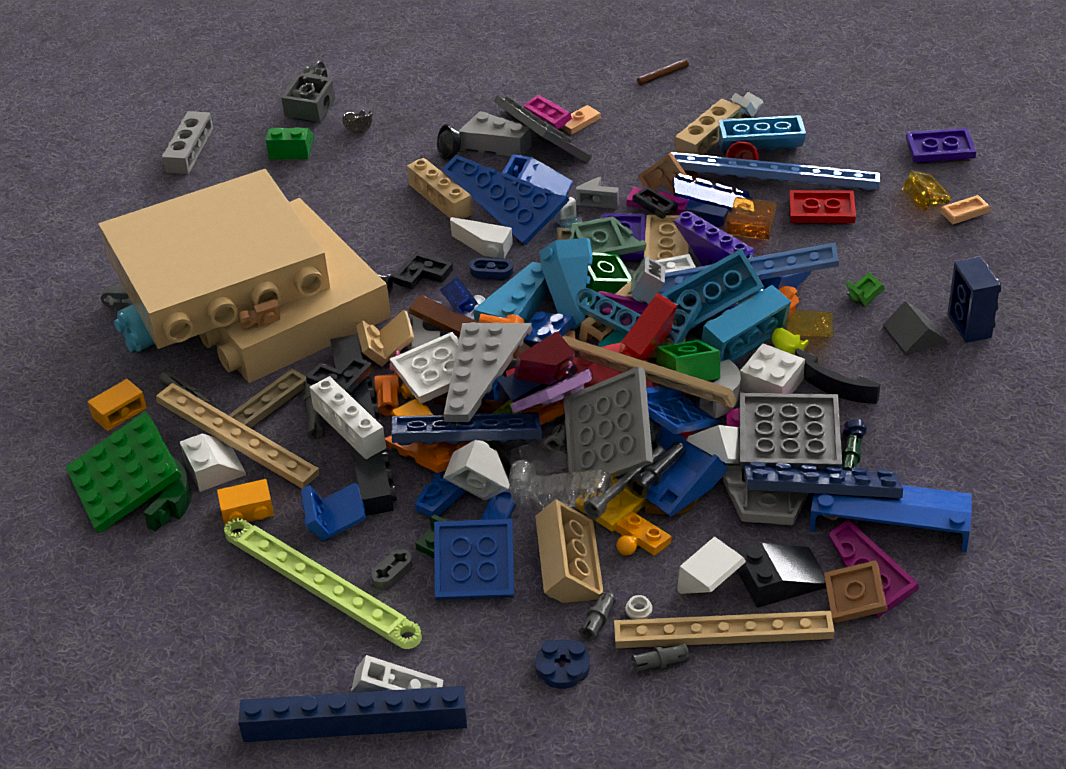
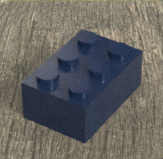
(973, 299)

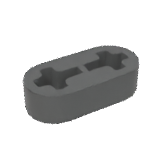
(115, 297)
(390, 568)

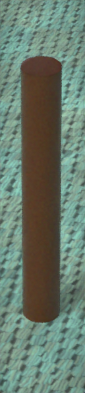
(662, 72)

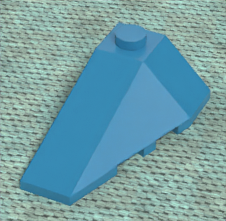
(566, 272)

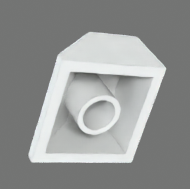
(210, 461)
(477, 470)

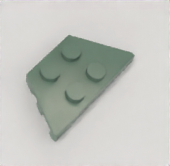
(607, 236)

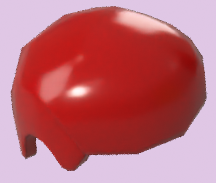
(743, 150)

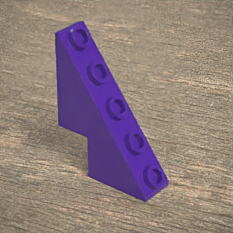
(707, 240)

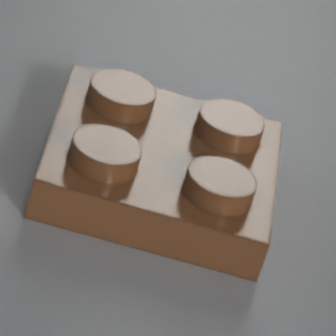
(855, 591)

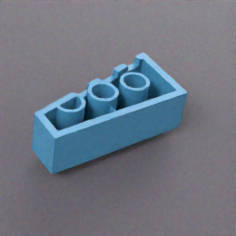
(518, 296)

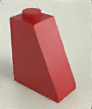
(649, 329)

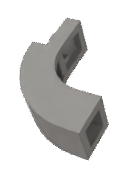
(729, 378)

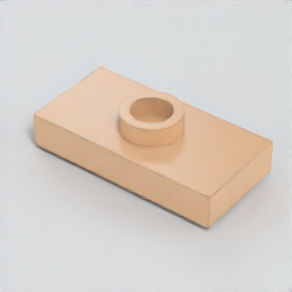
(581, 119)
(965, 209)

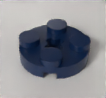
(562, 650)

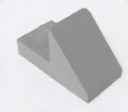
(595, 195)

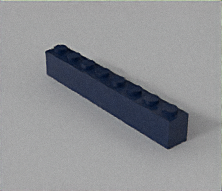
(353, 713)

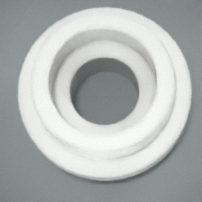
(638, 607)

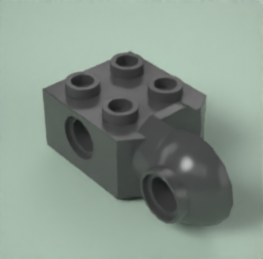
(309, 94)

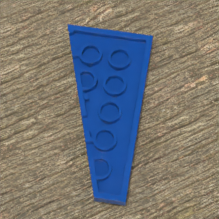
(506, 197)

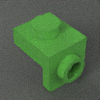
(865, 289)

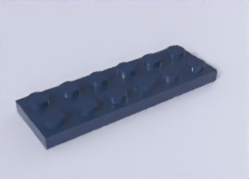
(482, 427)
(829, 481)

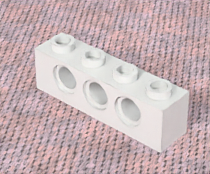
(348, 417)

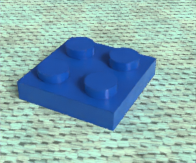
(546, 324)

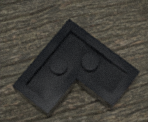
(422, 266)
(347, 377)

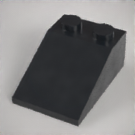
(779, 572)

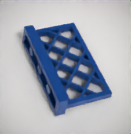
(676, 411)

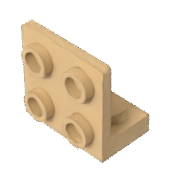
(384, 343)

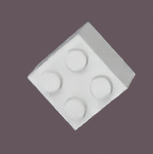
(772, 372)

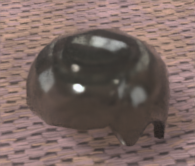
(357, 122)

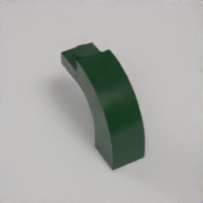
(171, 502)

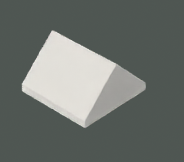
(719, 440)
(708, 567)

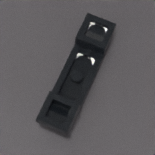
(833, 383)

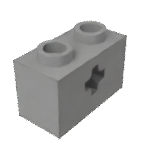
(647, 280)

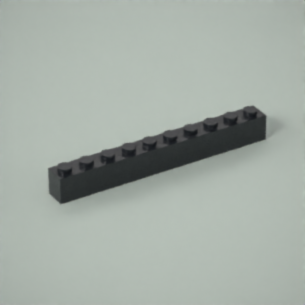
(371, 472)

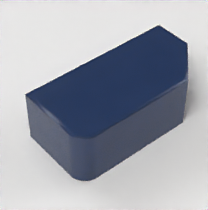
(709, 213)

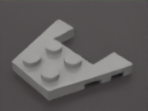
(762, 505)

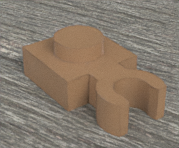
(262, 314)

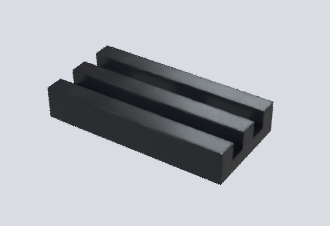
(651, 203)

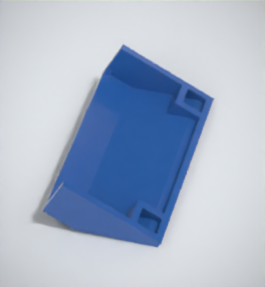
(686, 478)
(917, 508)

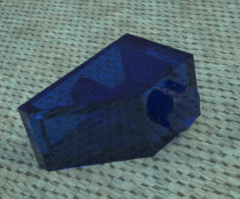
(459, 296)

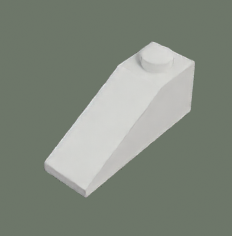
(483, 237)
(380, 675)

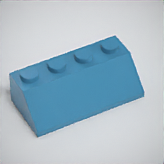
(763, 132)
(718, 286)
(747, 324)

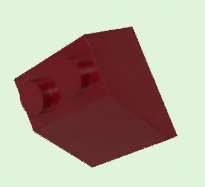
(545, 361)

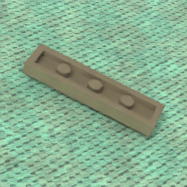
(269, 399)

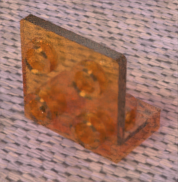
(751, 218)

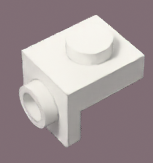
(749, 103)

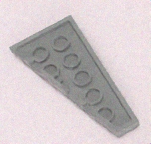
(480, 358)

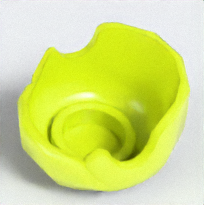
(787, 341)

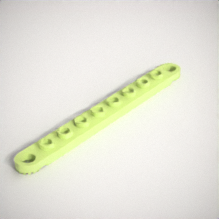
(323, 583)

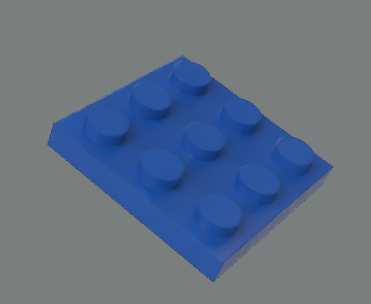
(474, 559)

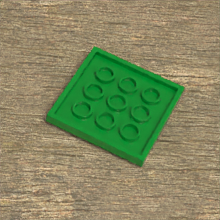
(123, 472)

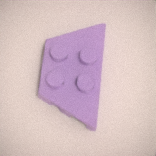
(554, 392)

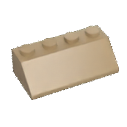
(568, 554)

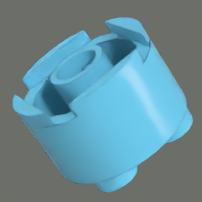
(133, 329)

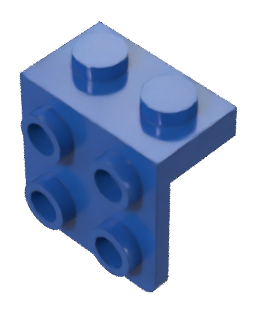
(334, 513)

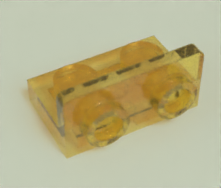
(925, 190)
(810, 323)

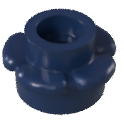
(855, 427)

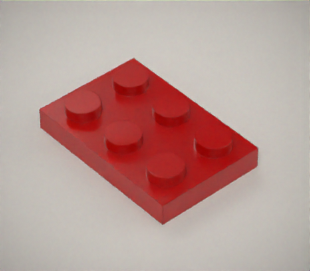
(822, 206)

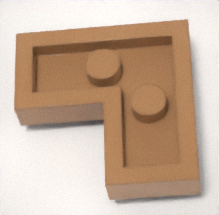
(661, 172)

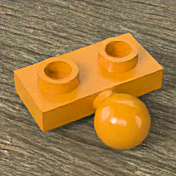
(641, 533)

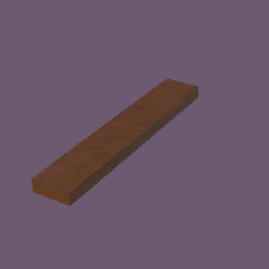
(446, 318)

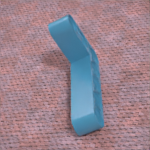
(621, 312)

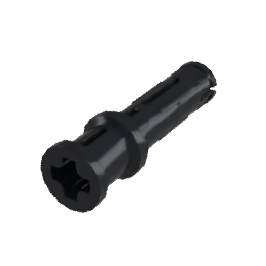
(651, 474)

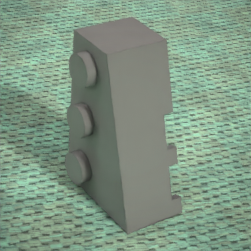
(495, 134)

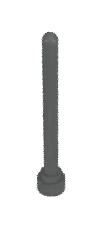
(596, 506)

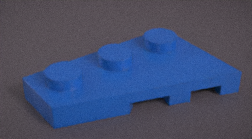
(438, 495)

